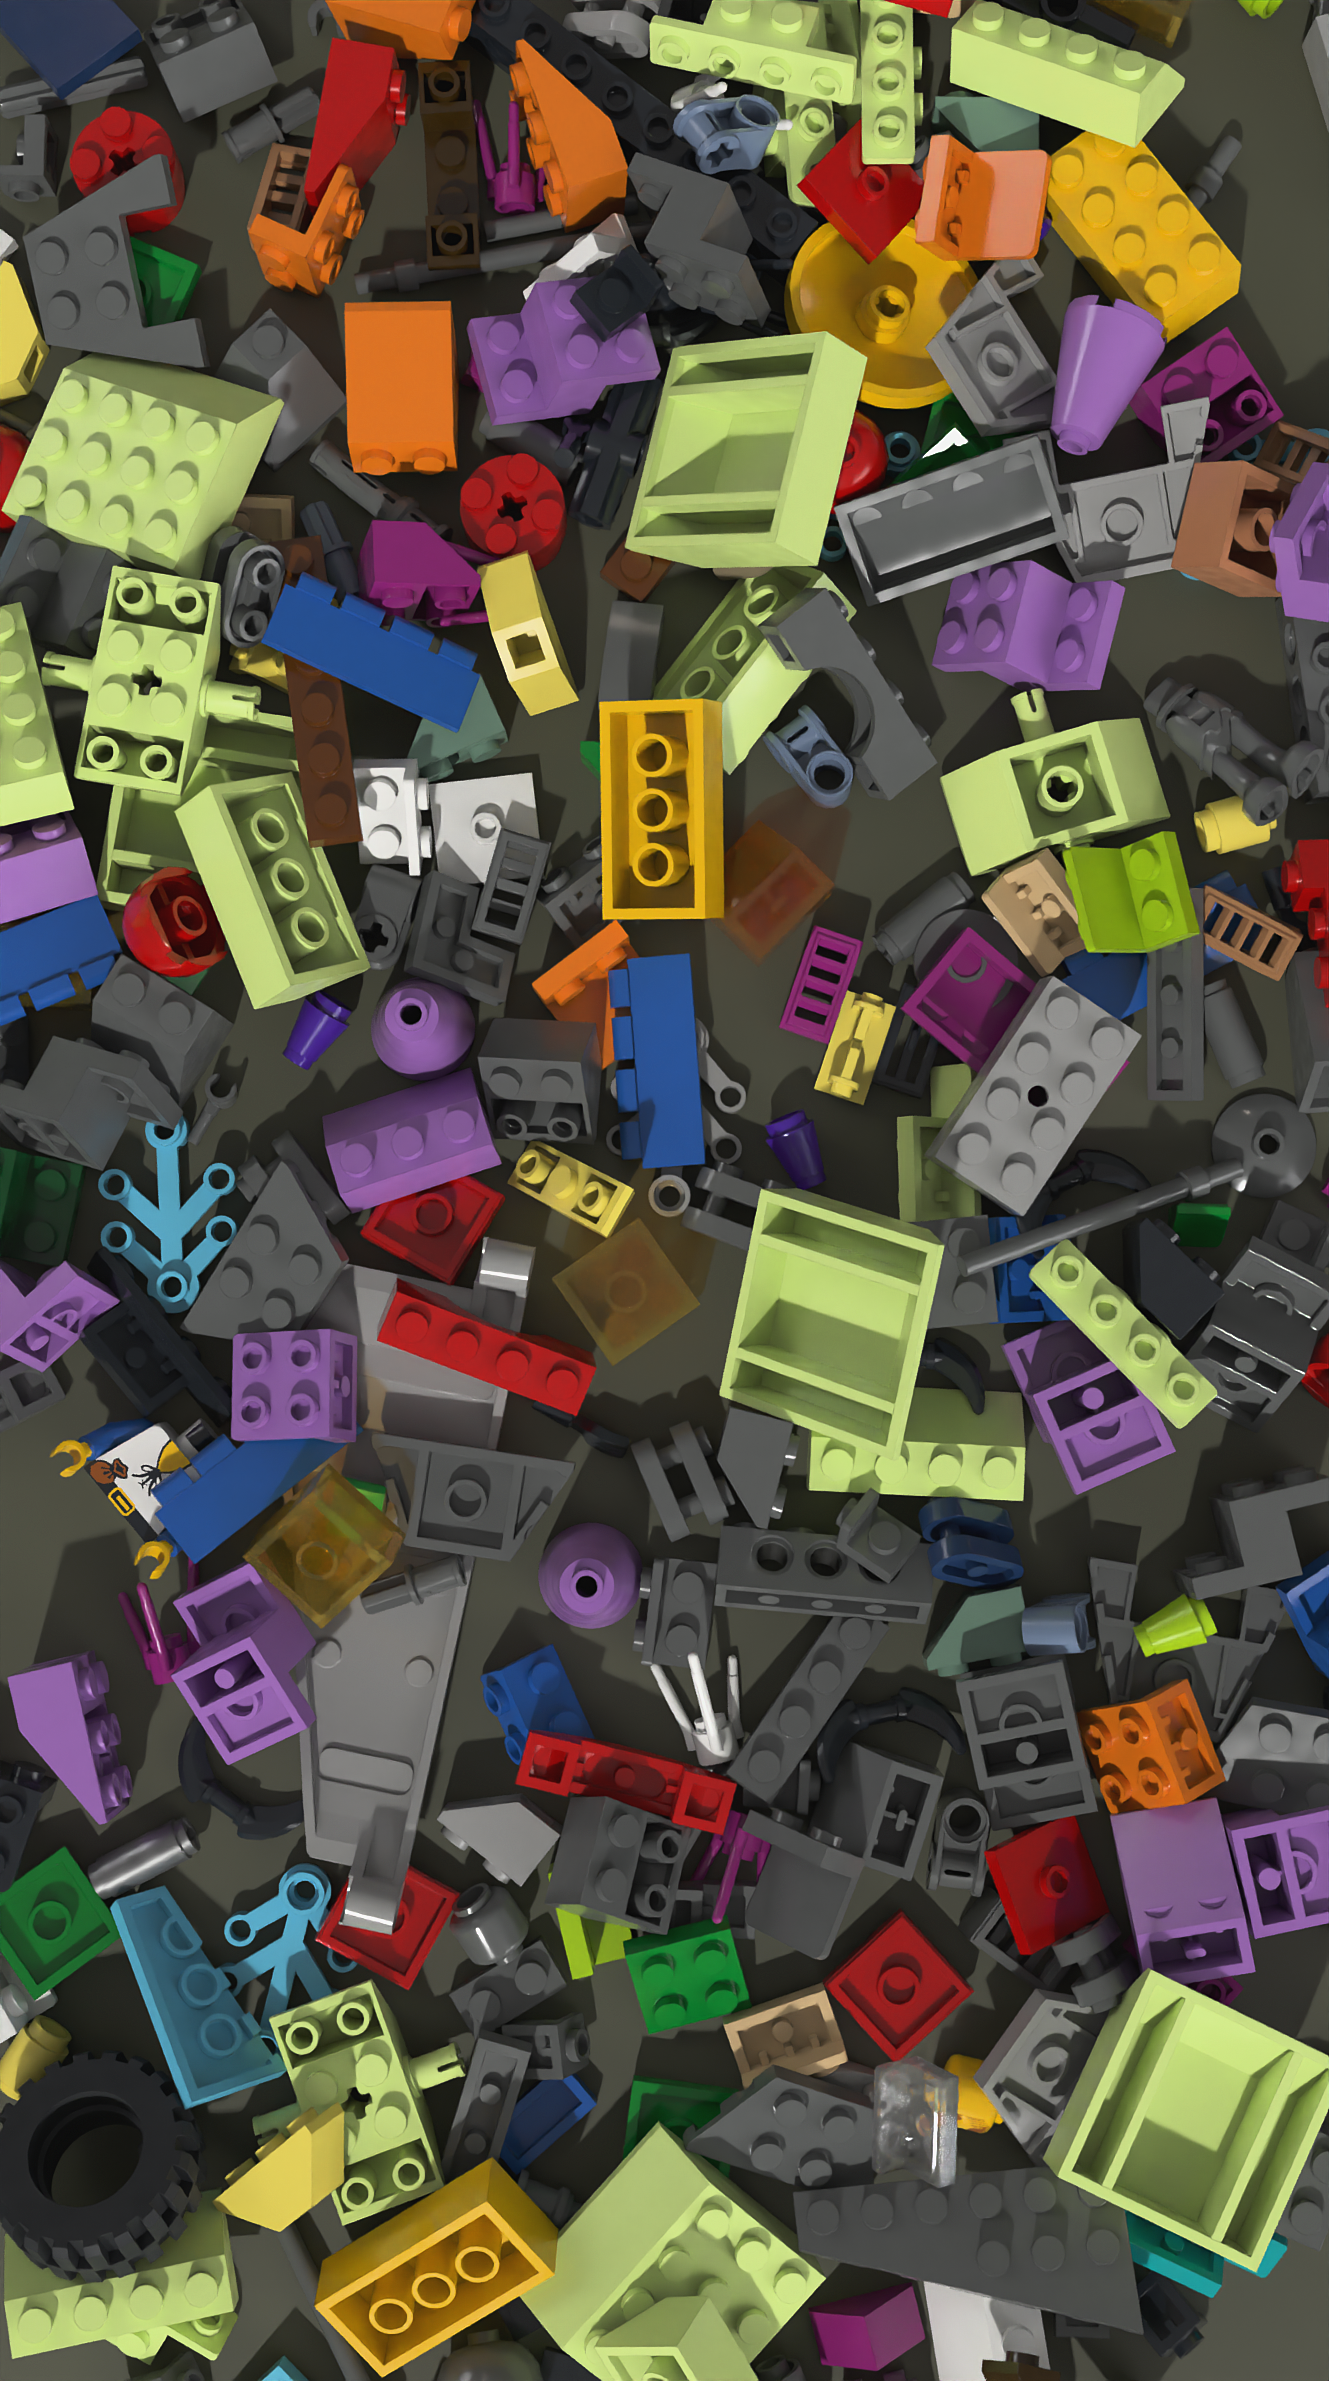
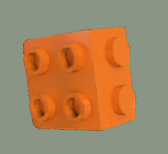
(981, 202)
(312, 258)

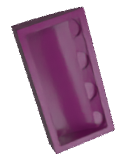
(962, 1012)

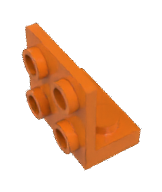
(580, 985)
(1151, 1750)

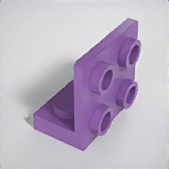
(294, 1386)

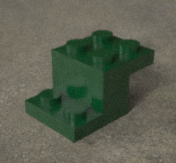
(38, 1206)

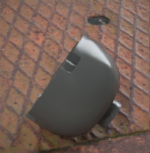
(490, 2360)

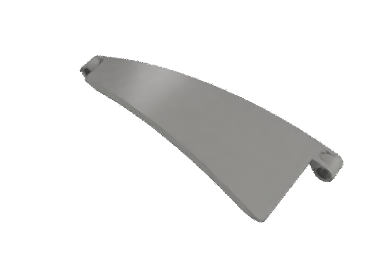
(387, 1674)

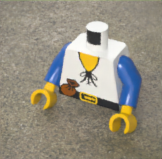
(132, 1460)

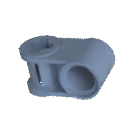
(727, 131)
(804, 751)
(1057, 1625)

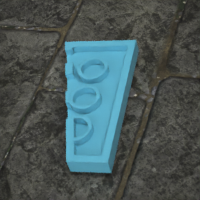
(198, 2022)

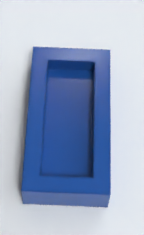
(544, 2116)

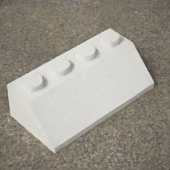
(979, 2328)

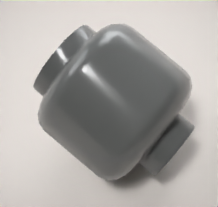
(489, 1924)

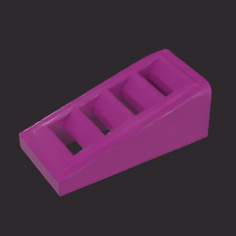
(835, 942)

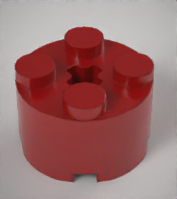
(116, 145)
(517, 485)

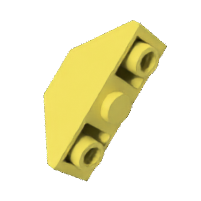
(21, 338)
(526, 634)
(571, 1188)
(291, 2172)

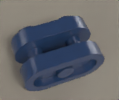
(970, 1543)

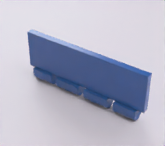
(379, 661)
(48, 949)
(1120, 979)
(665, 1052)
(233, 1487)

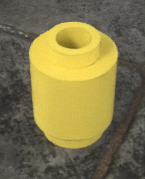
(1226, 827)
(30, 2052)

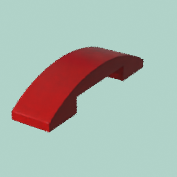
(626, 1774)

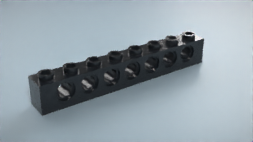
(637, 116)

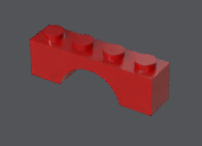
(515, 1361)

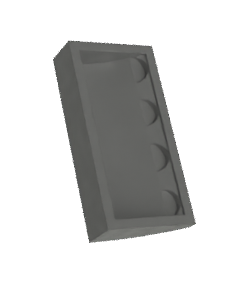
(952, 520)

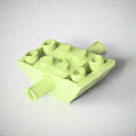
(151, 632)
(1004, 800)
(391, 2138)

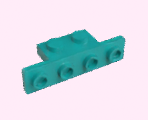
(1187, 2261)

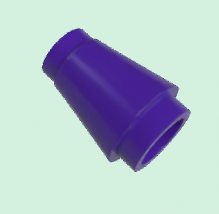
(316, 1028)
(797, 1148)

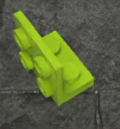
(1131, 895)

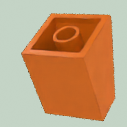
(410, 26)
(401, 387)

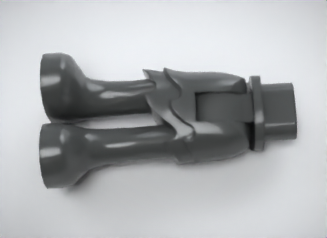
(1207, 729)

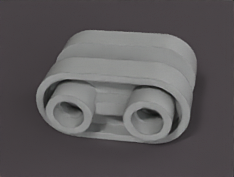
(613, 26)

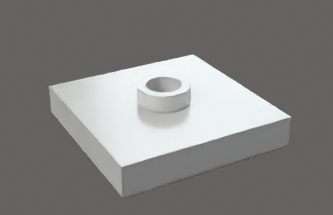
(469, 821)

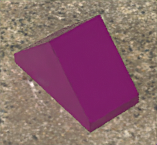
(867, 2328)

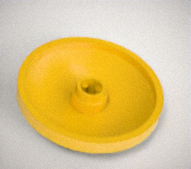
(879, 310)

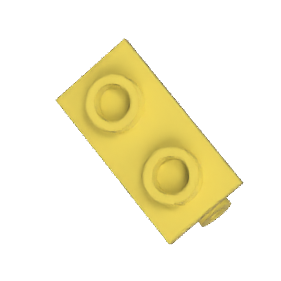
(855, 1047)

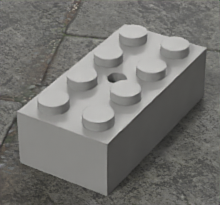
(995, 1133)

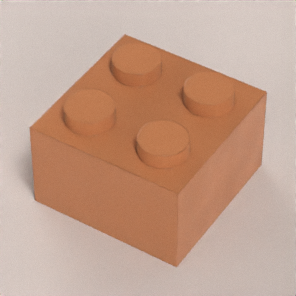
(1229, 527)

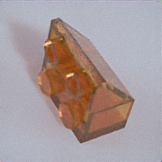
(768, 891)

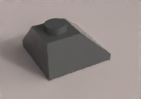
(281, 365)

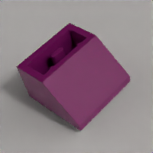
(1235, 391)
(414, 573)

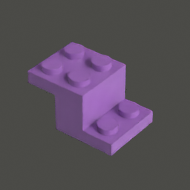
(551, 359)
(1303, 547)
(1029, 627)
(50, 1314)
(1085, 1406)
(241, 1670)
(1280, 1867)

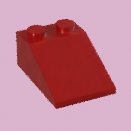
(356, 115)

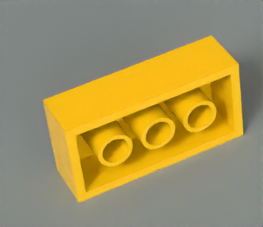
(1138, 232)
(662, 809)
(437, 2267)

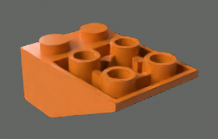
(570, 143)

